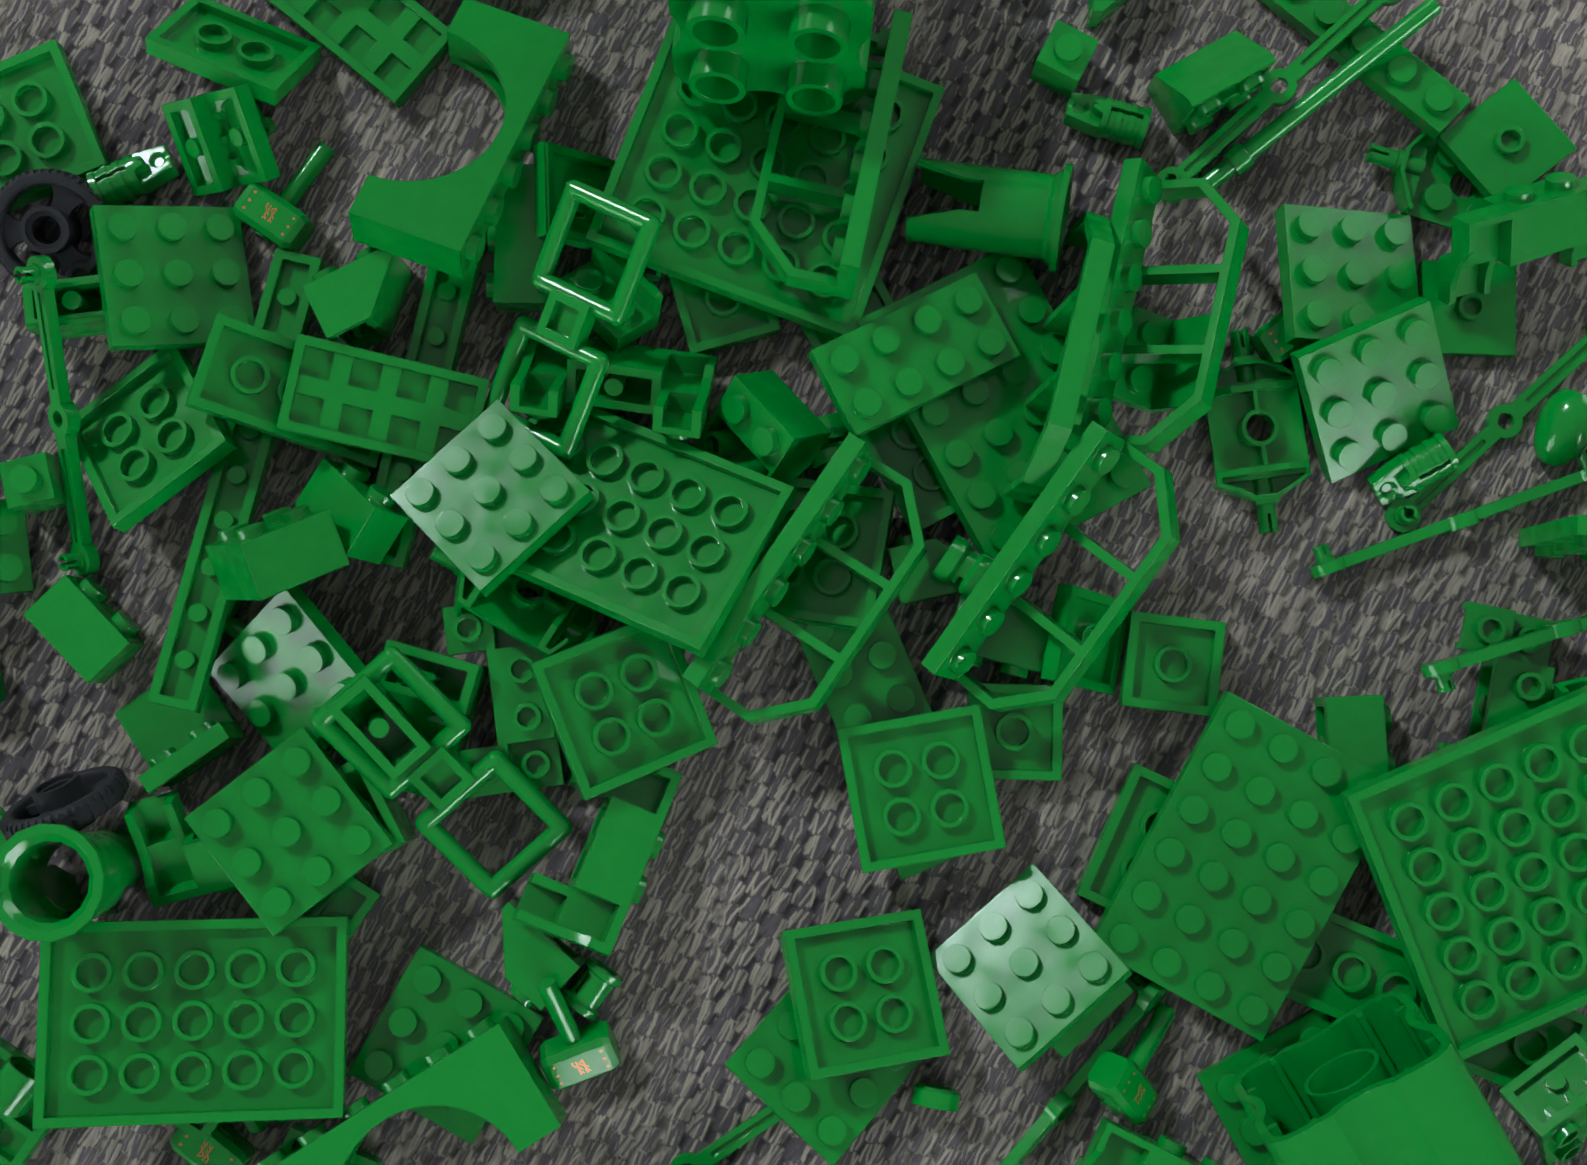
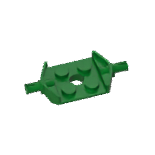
(1423, 181)
(1249, 467)
(542, 624)

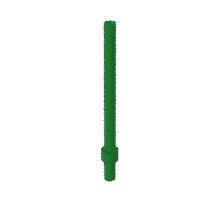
(1240, 157)

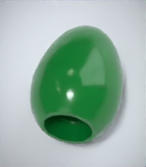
(1561, 428)

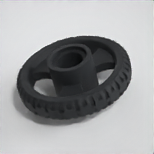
(69, 193)
(67, 799)

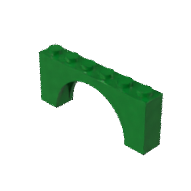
(447, 217)
(484, 1075)

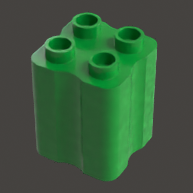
(788, 47)
(1373, 1093)

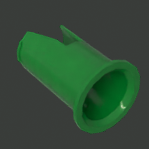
(1017, 212)
(43, 899)

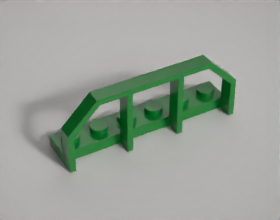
(865, 169)
(1132, 232)
(1061, 392)
(1033, 540)
(793, 548)

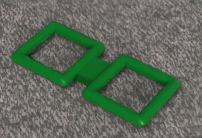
(572, 311)
(447, 777)

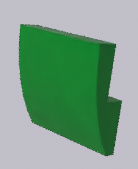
(221, 140)

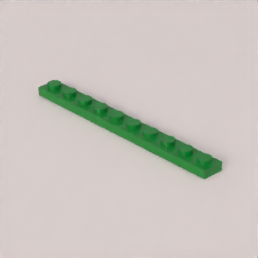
(229, 500)

